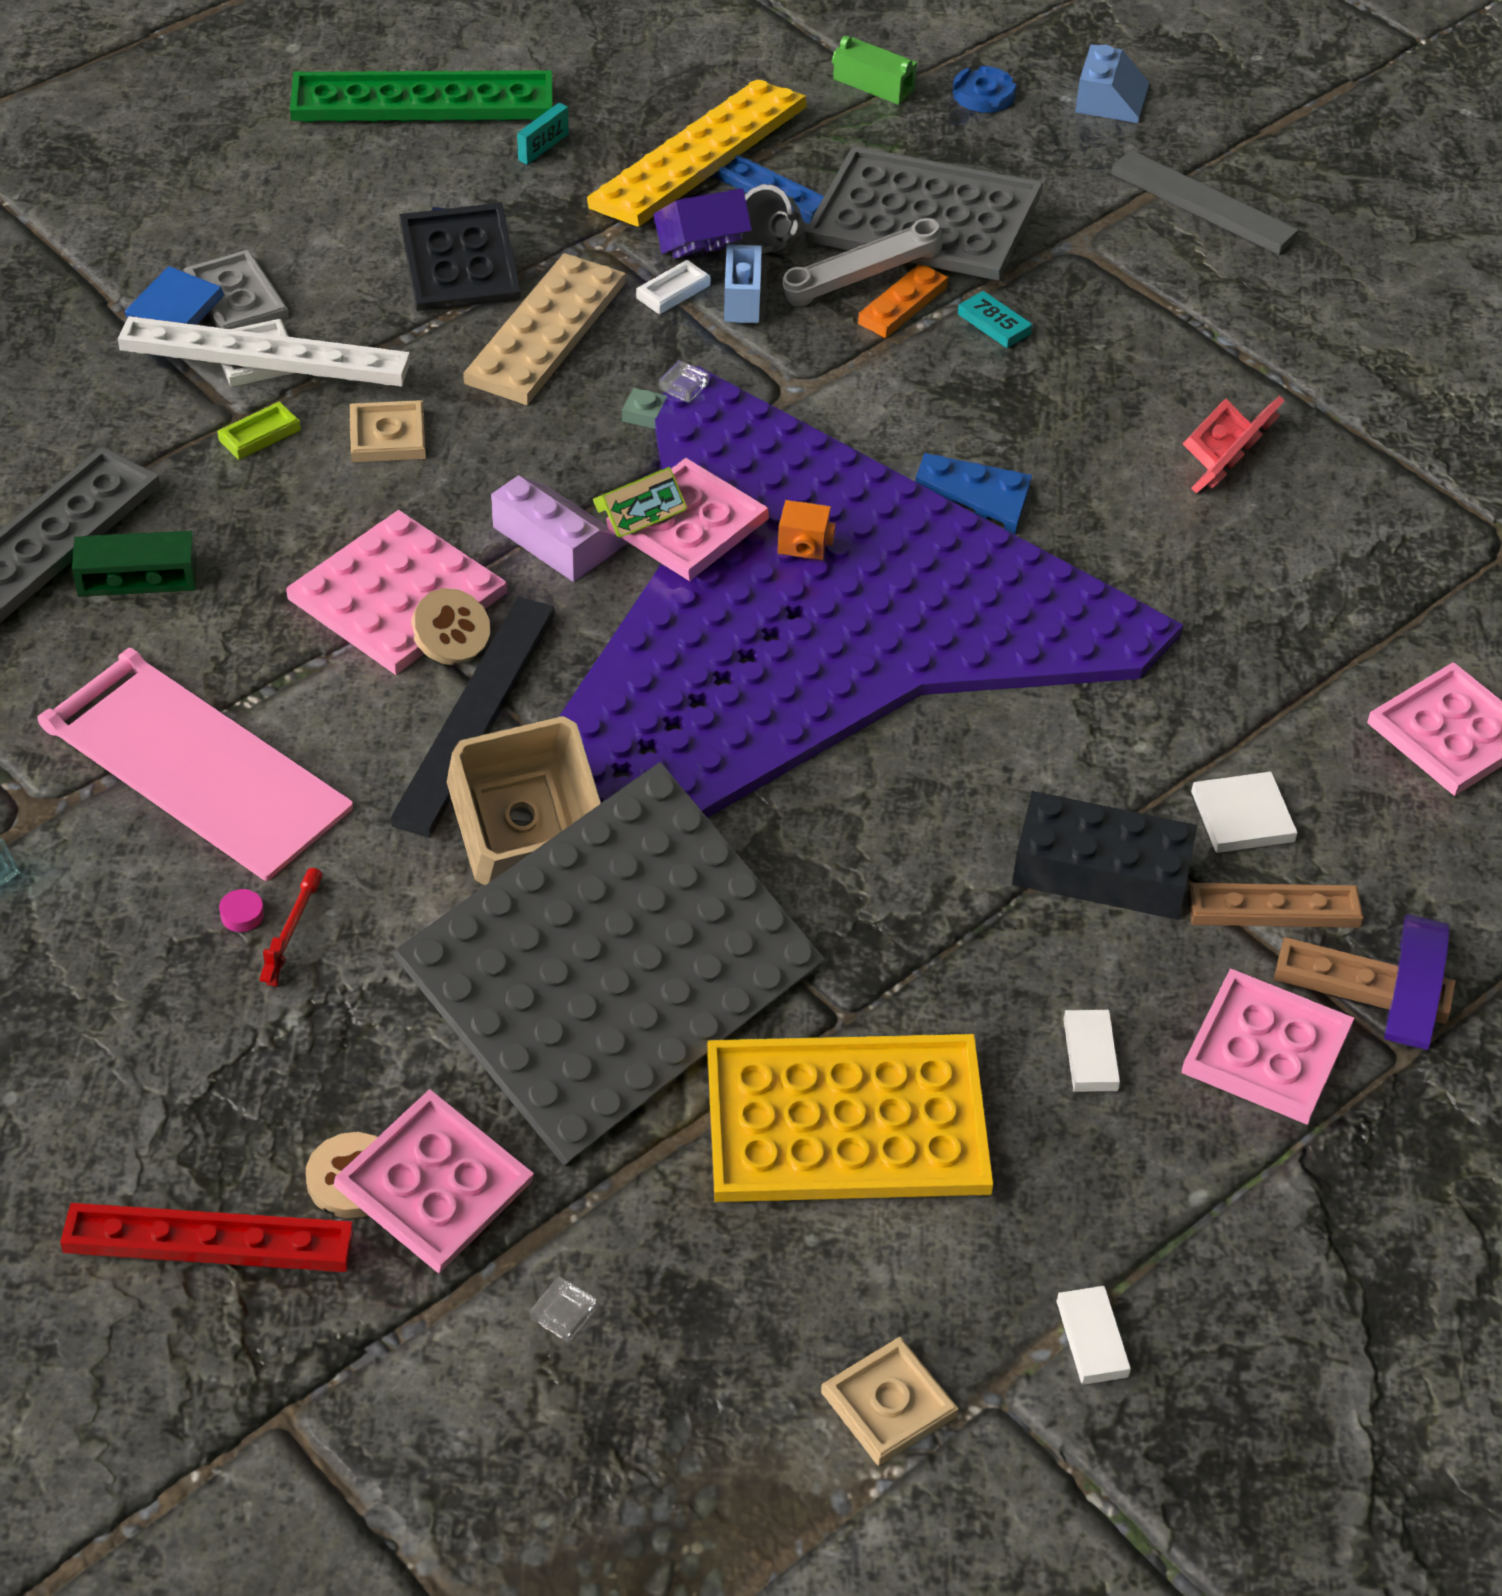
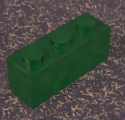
(134, 563)

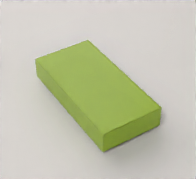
(259, 430)

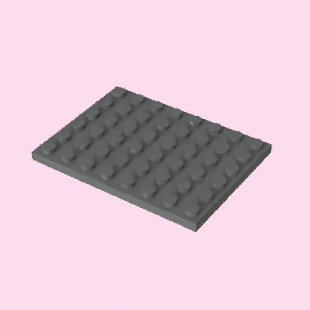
(608, 961)

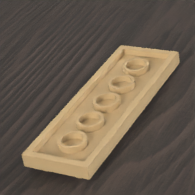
(544, 329)

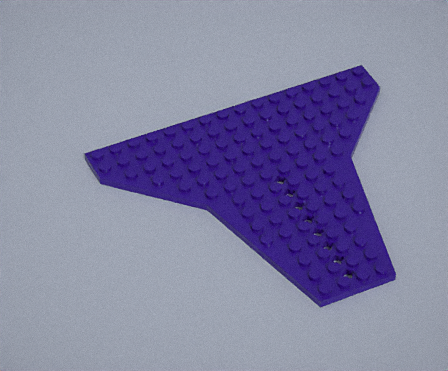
(894, 611)

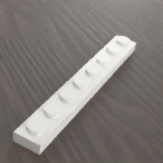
(264, 351)

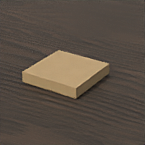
(387, 431)
(889, 1401)

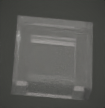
(683, 381)
(563, 1309)

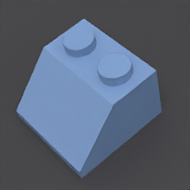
(1111, 85)

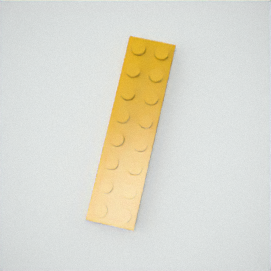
(696, 152)

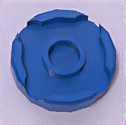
(984, 89)

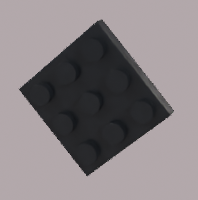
(459, 256)

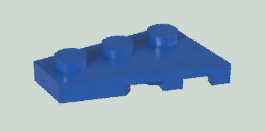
(983, 488)

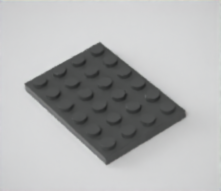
(889, 192)

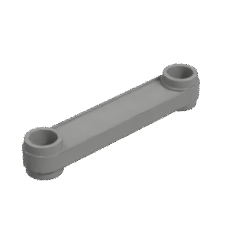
(806, 283)

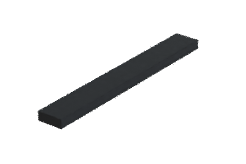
(473, 713)

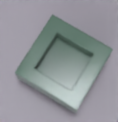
(642, 407)

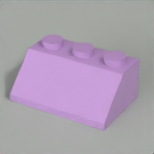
(552, 527)

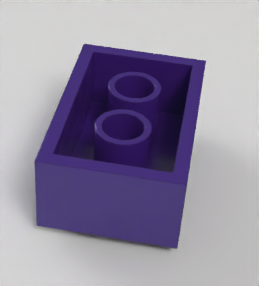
(702, 223)

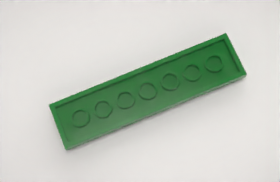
(420, 95)

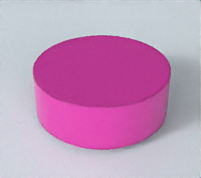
(241, 910)

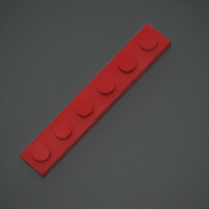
(207, 1237)

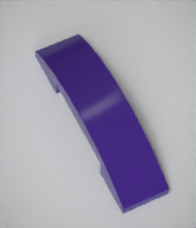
(1418, 982)

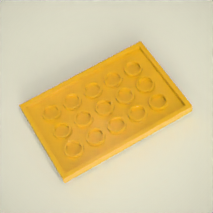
(847, 1118)

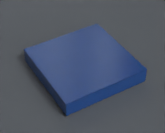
(176, 298)

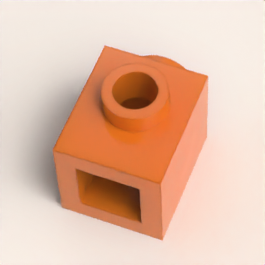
(805, 530)

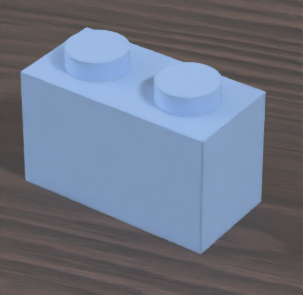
(742, 283)

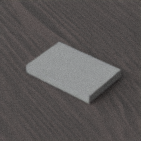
(246, 289)

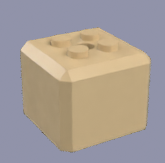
(525, 767)

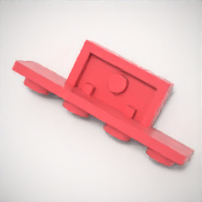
(1222, 436)

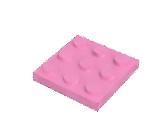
(709, 527)
(1446, 727)
(1268, 1046)
(433, 1180)

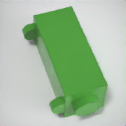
(874, 70)

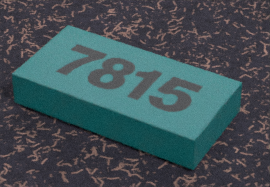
(543, 133)
(995, 319)

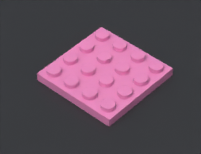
(378, 581)

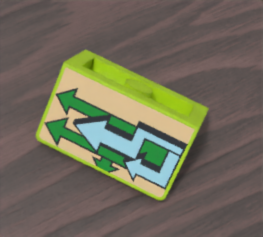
(642, 502)

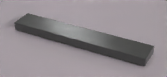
(1205, 202)

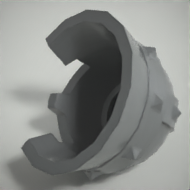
(773, 220)

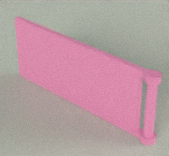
(199, 766)

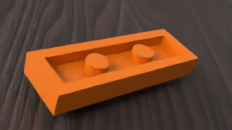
(902, 300)

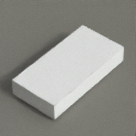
(673, 287)
(1091, 1050)
(1093, 1335)

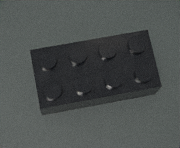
(1104, 855)

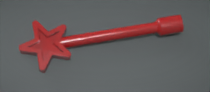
(274, 956)

